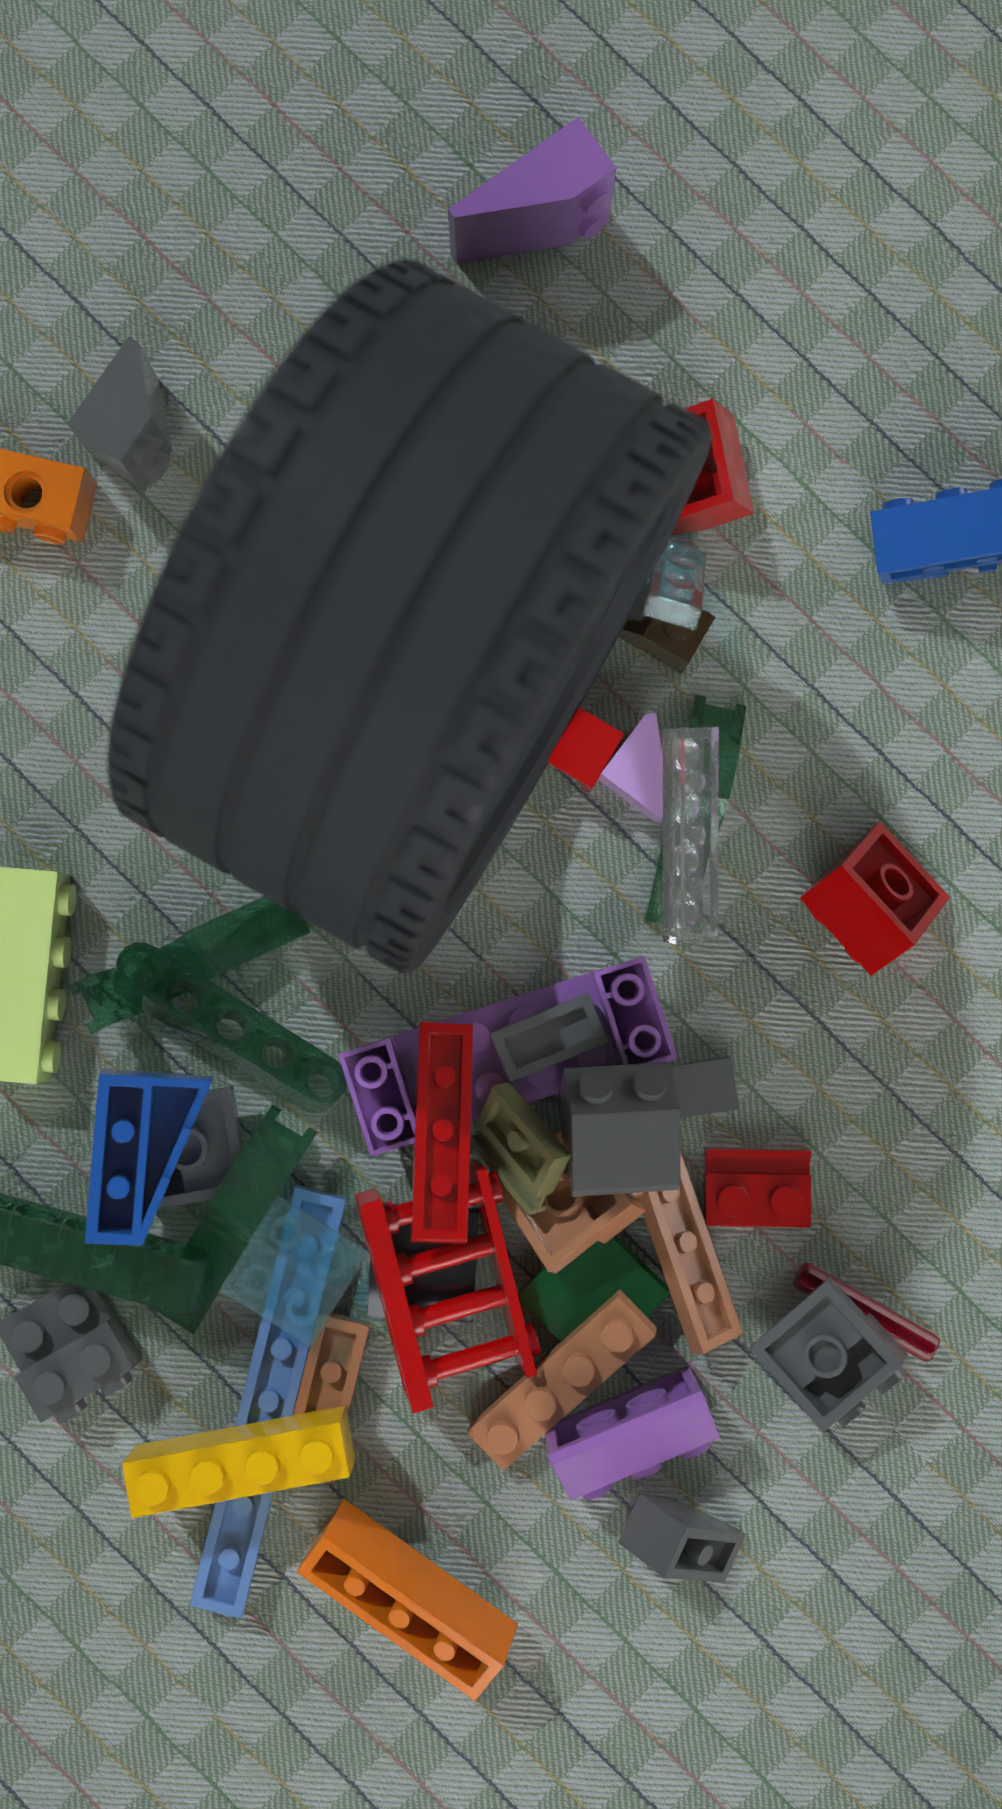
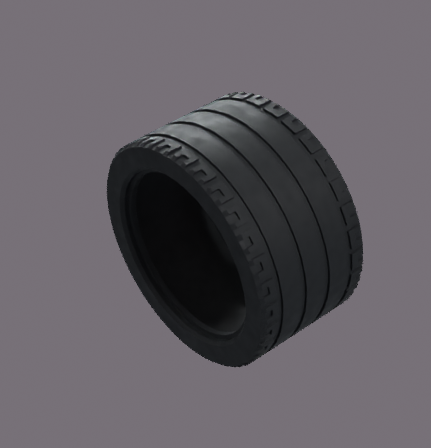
(394, 605)

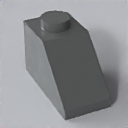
(680, 1539)

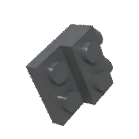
(208, 1152)
(68, 1349)
(830, 1355)

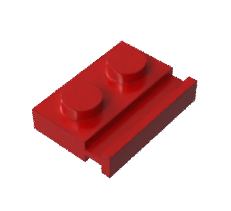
(757, 1187)

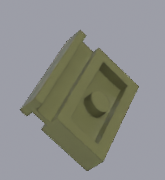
(519, 1148)

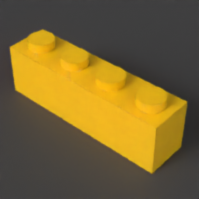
(239, 1461)

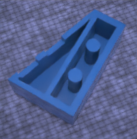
(938, 534)
(136, 1146)

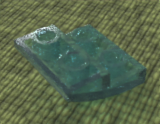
(294, 1271)

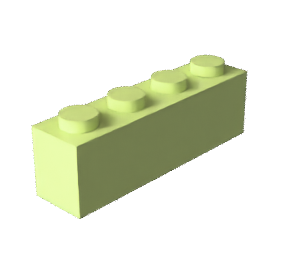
(31, 964)

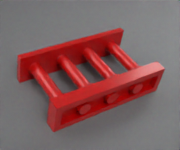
(409, 1322)

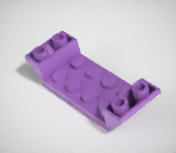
(385, 1071)

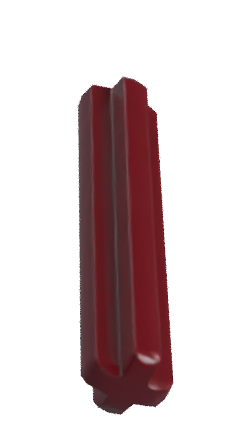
(906, 1333)

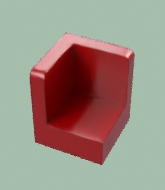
(585, 748)

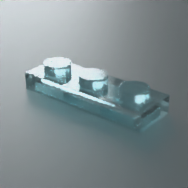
(677, 584)

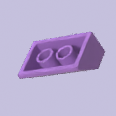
(631, 1434)

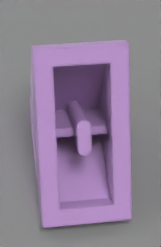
(638, 770)

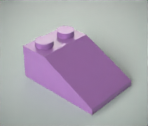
(538, 200)

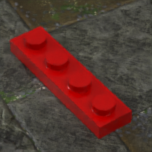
(442, 1133)

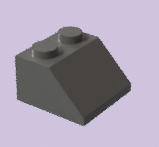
(126, 419)
(620, 1128)

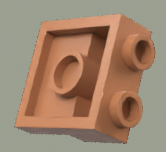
(573, 1223)

